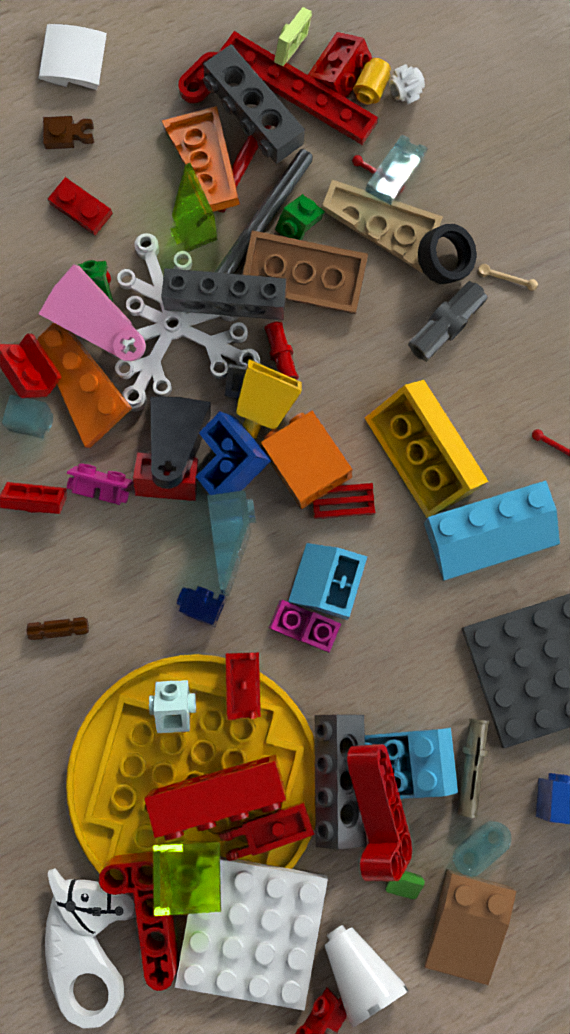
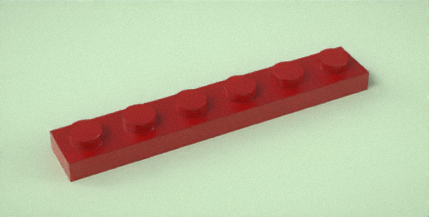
(306, 91)

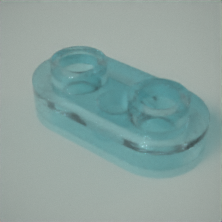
(483, 851)

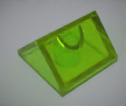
(186, 877)

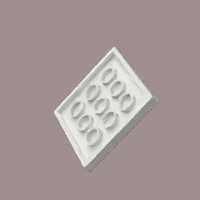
(261, 938)

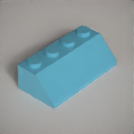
(493, 530)

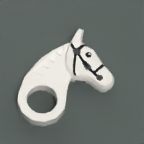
(71, 945)

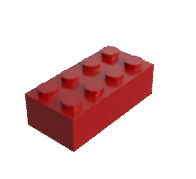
(216, 796)

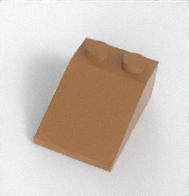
(469, 927)

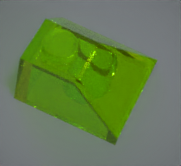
(192, 214)

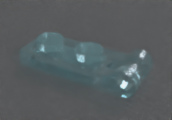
(396, 169)

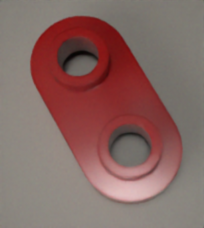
(194, 79)

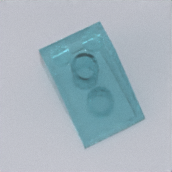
(231, 530)

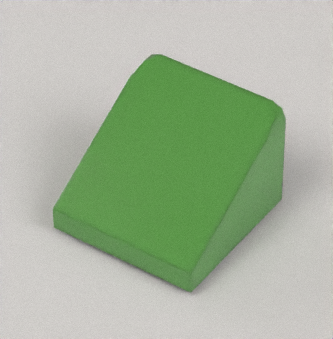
(408, 886)

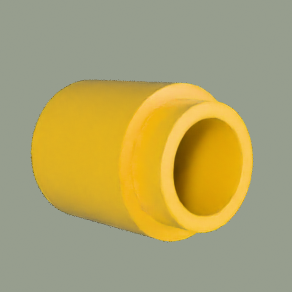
(372, 81)

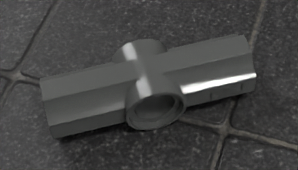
(448, 321)

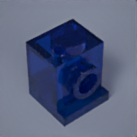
(201, 605)

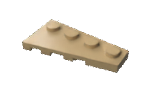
(392, 227)

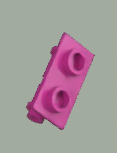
(87, 479)

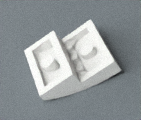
(72, 55)

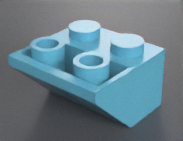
(328, 580)

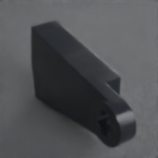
(175, 436)

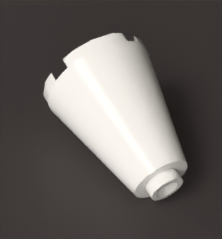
(361, 975)

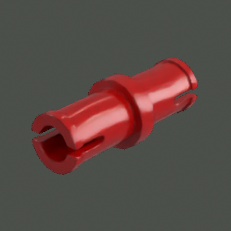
(280, 350)

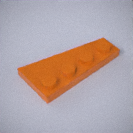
(202, 143)
(84, 386)

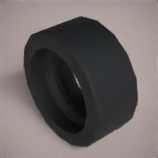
(465, 250)

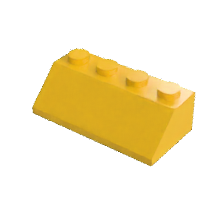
(425, 448)

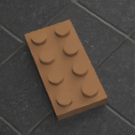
(313, 271)

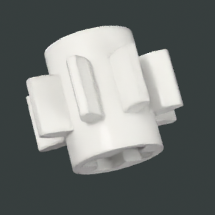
(407, 84)

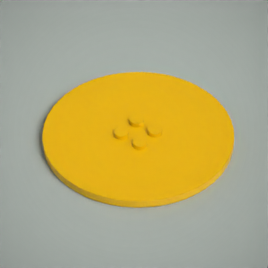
(124, 758)

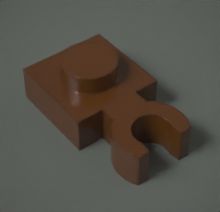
(61, 132)

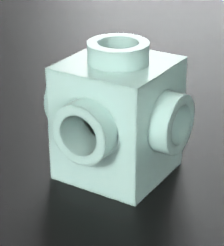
(169, 700)

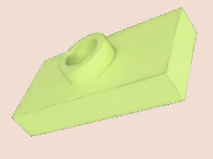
(292, 36)

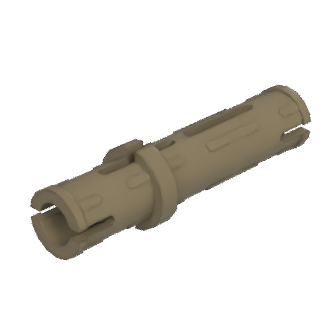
(473, 768)

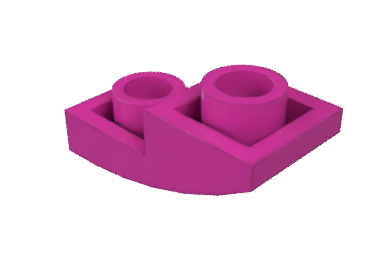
(304, 626)

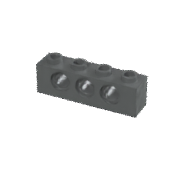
(230, 68)
(224, 294)
(336, 807)

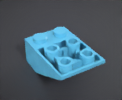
(420, 761)

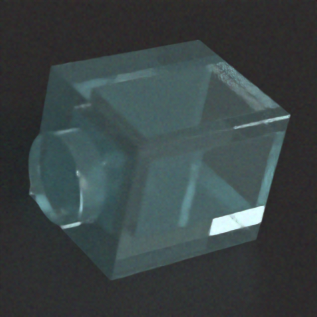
(27, 416)

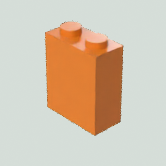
(306, 458)

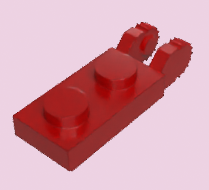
(270, 831)

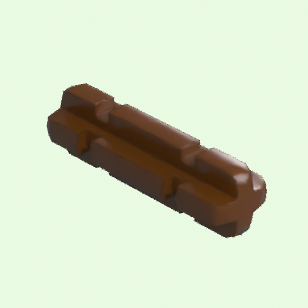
(57, 628)

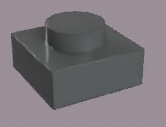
(234, 380)

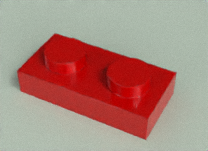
(80, 206)

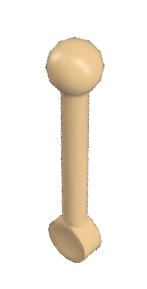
(484, 270)

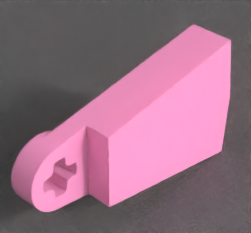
(89, 313)

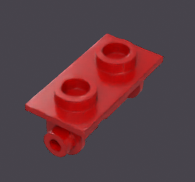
(326, 1013)

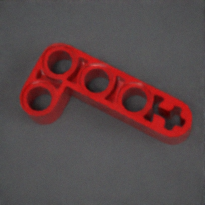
(381, 814)
(142, 888)

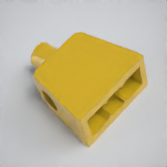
(265, 397)

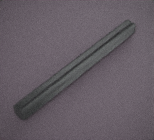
(266, 211)

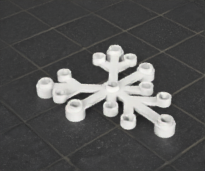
(151, 365)

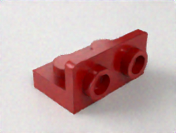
(341, 63)
(28, 368)

